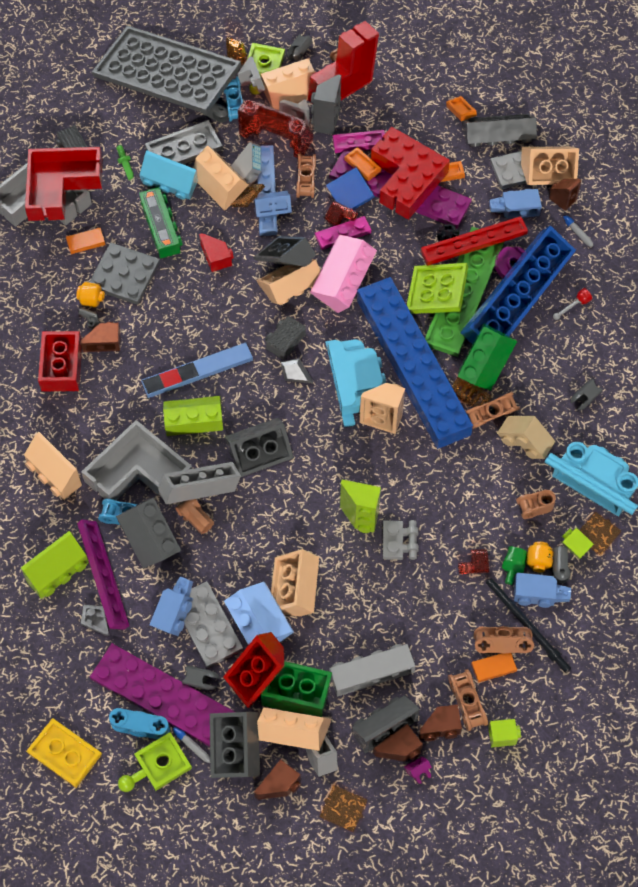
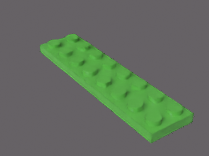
(446, 326)

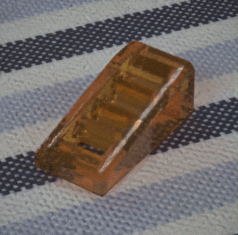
(236, 50)
(472, 389)

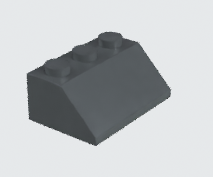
(326, 105)
(287, 251)
(259, 446)
(148, 533)
(384, 722)
(234, 745)

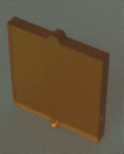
(248, 195)
(600, 533)
(343, 808)

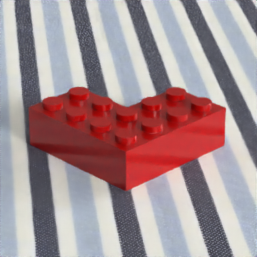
(354, 61)
(55, 171)
(414, 171)

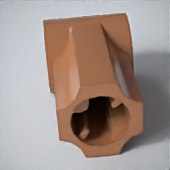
(195, 515)

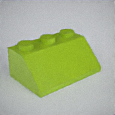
(192, 416)
(360, 504)
(55, 565)

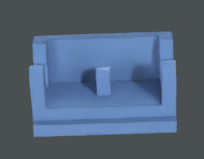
(272, 204)

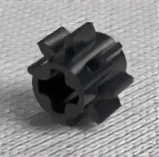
(446, 232)

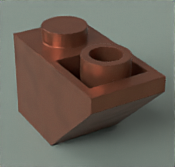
(442, 722)

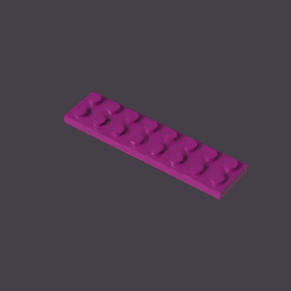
(440, 205)
(157, 692)

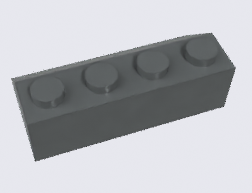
(499, 129)

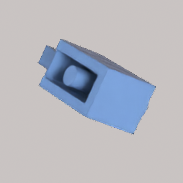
(517, 203)
(539, 590)
(173, 607)

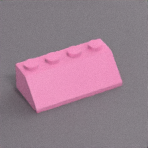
(343, 272)

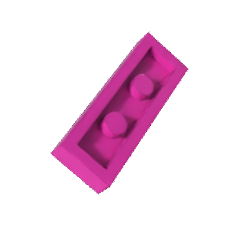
(362, 140)
(354, 229)

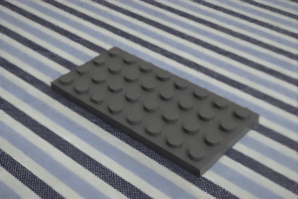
(167, 69)

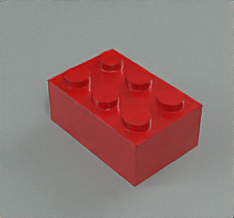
(60, 361)

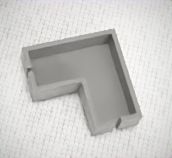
(14, 195)
(129, 458)

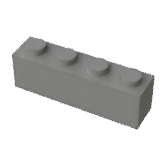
(199, 482)
(372, 670)

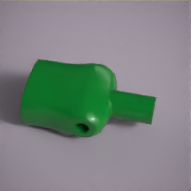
(514, 563)

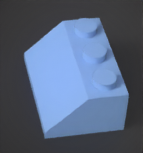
(258, 613)

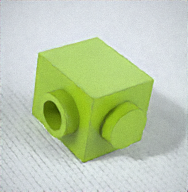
(576, 542)
(504, 733)

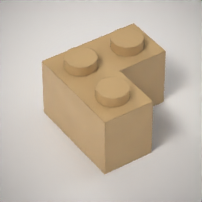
(527, 433)

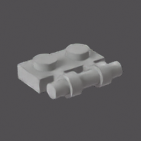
(393, 540)

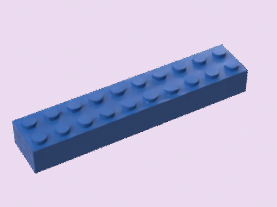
(414, 363)

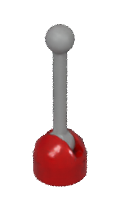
(582, 297)

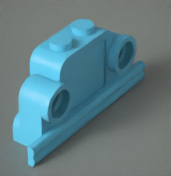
(353, 373)
(596, 476)

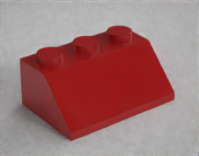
(256, 667)

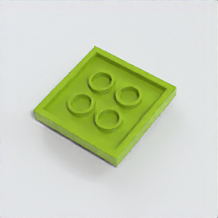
(437, 288)

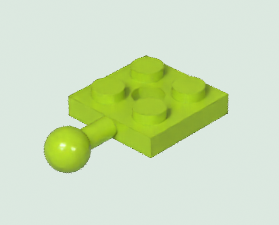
(272, 54)
(157, 775)

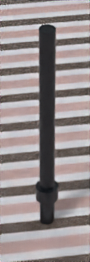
(553, 654)

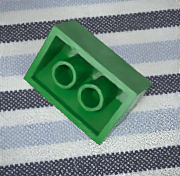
(486, 357)
(298, 690)

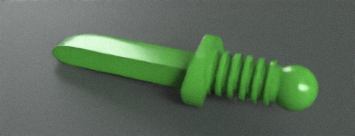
(125, 162)

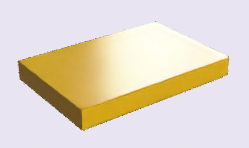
(64, 752)

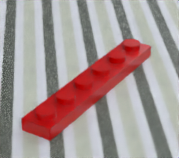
(474, 240)

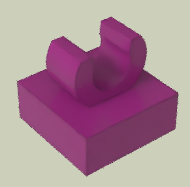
(418, 767)

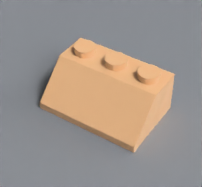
(288, 83)
(549, 164)
(218, 178)
(289, 281)
(383, 407)
(52, 467)
(295, 582)
(292, 728)

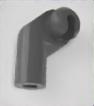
(92, 317)

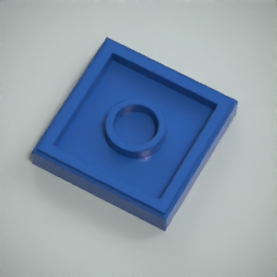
(350, 189)

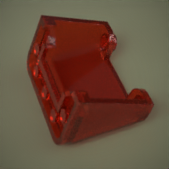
(257, 116)

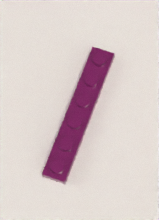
(103, 575)

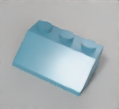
(168, 175)

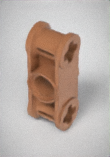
(306, 173)
(503, 406)
(503, 640)
(472, 714)

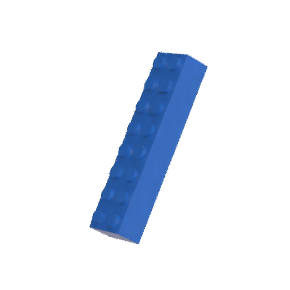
(522, 285)

